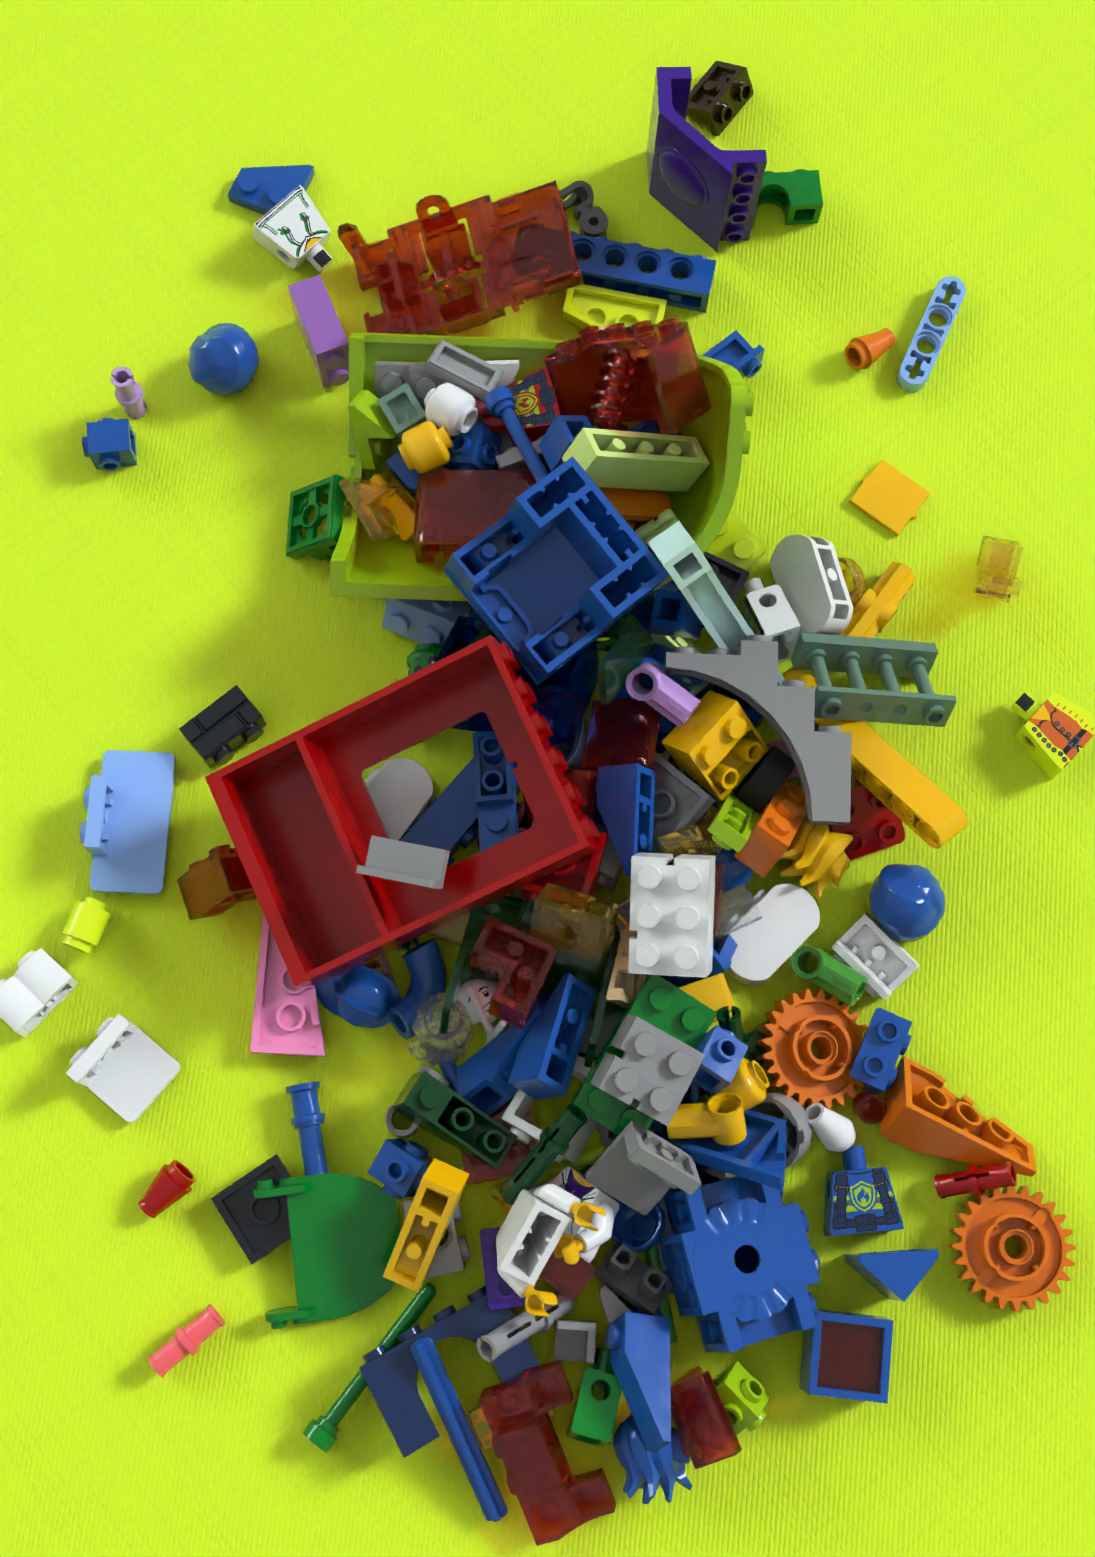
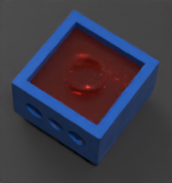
(847, 1356)

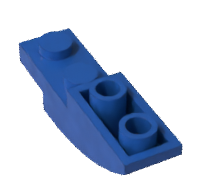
(494, 791)

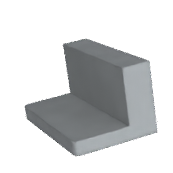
(405, 862)

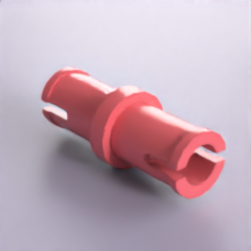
(186, 1340)

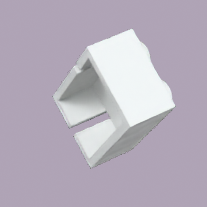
(672, 914)

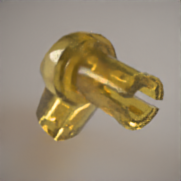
(691, 839)

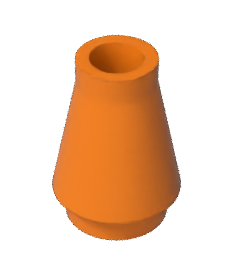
(868, 348)

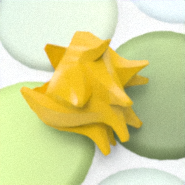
(816, 856)

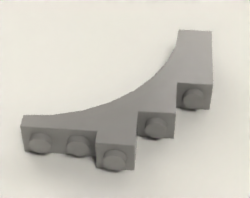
(752, 675)

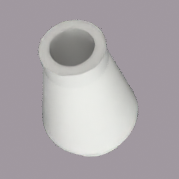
(831, 1128)

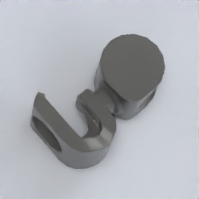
(591, 219)

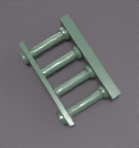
(874, 657)

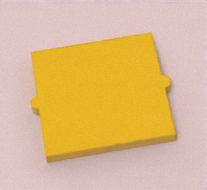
(889, 497)

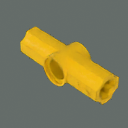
(880, 602)

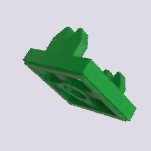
(301, 504)

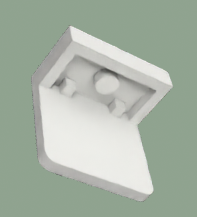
(124, 1068)

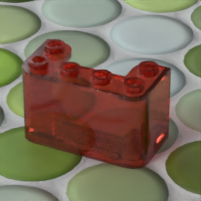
(672, 383)

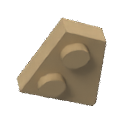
(624, 985)

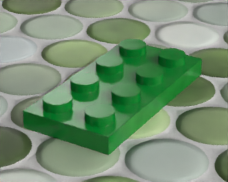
(664, 1008)

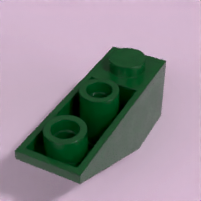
(453, 1119)

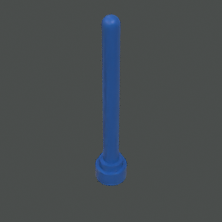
(502, 405)

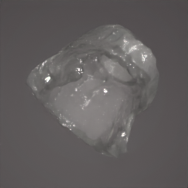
(438, 1047)

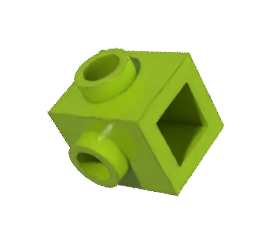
(741, 1397)

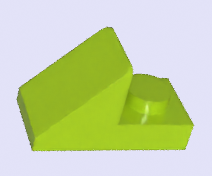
(370, 429)

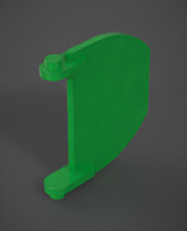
(339, 1244)

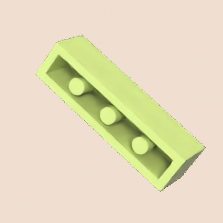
(638, 459)

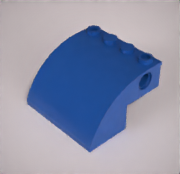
(555, 570)

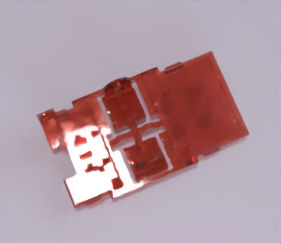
(522, 248)

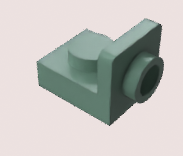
(402, 409)

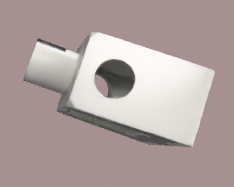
(771, 615)

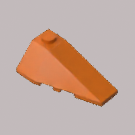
(939, 1124)

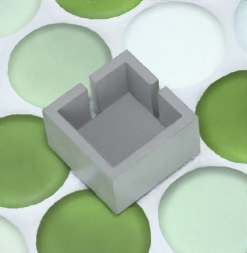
(652, 1069)

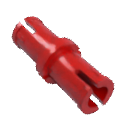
(975, 1180)

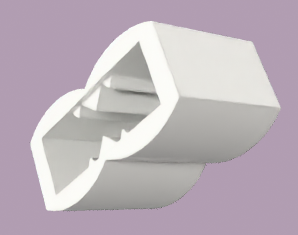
(33, 991)

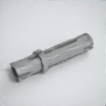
(497, 1342)

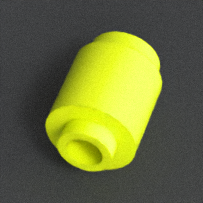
(85, 925)

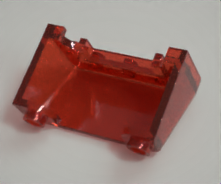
(461, 505)

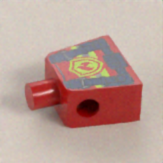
(534, 404)

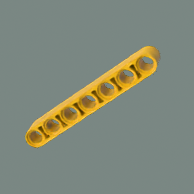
(895, 779)

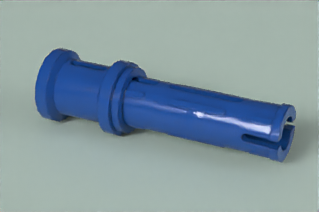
(308, 1120)

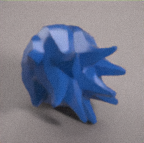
(649, 1468)

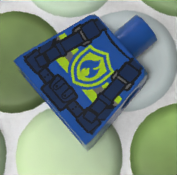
(859, 1198)

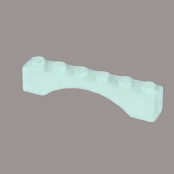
(701, 588)

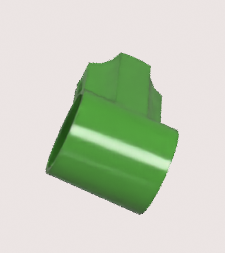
(830, 975)

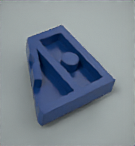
(266, 186)

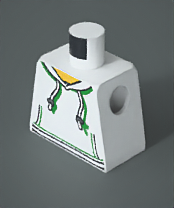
(295, 232)

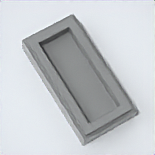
(463, 370)

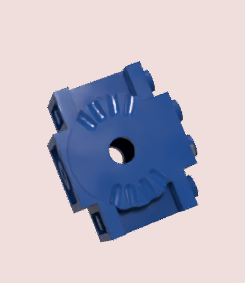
(739, 1301)

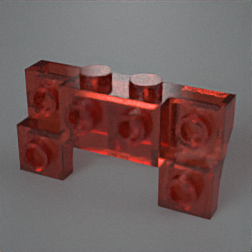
(534, 1458)

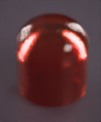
(868, 1107)

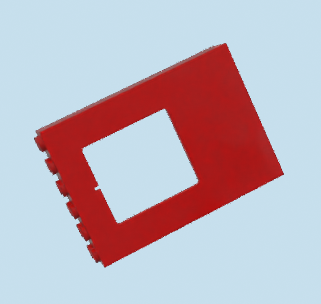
(309, 818)

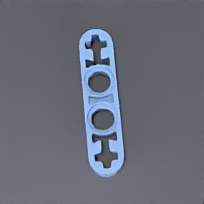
(931, 334)

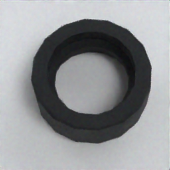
(765, 779)

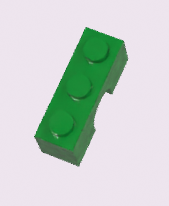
(794, 193)

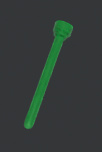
(324, 1429)

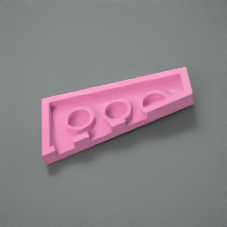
(284, 1015)

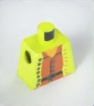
(1053, 730)

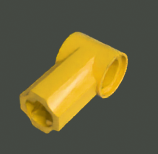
(718, 1118)

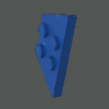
(756, 1158)

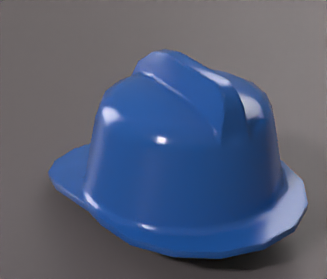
(360, 996)

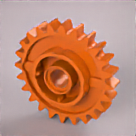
(789, 1052)
(1039, 1254)

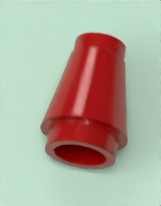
(167, 1188)

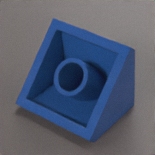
(893, 1272)

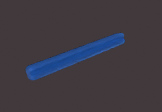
(459, 1429)

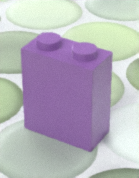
(321, 330)

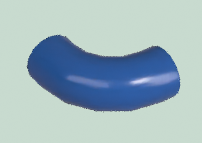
(427, 979)

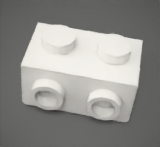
(875, 955)

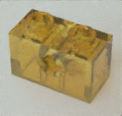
(574, 921)

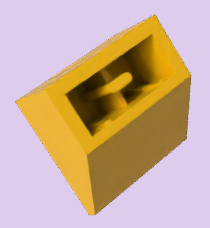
(716, 745)

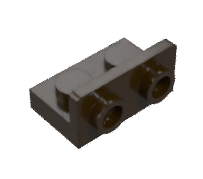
(720, 95)

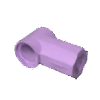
(666, 695)

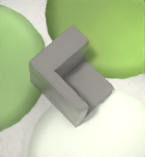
(575, 1340)

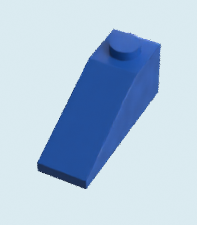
(627, 808)
(553, 1042)
(643, 1371)

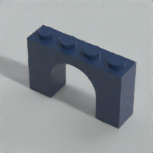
(393, 1373)

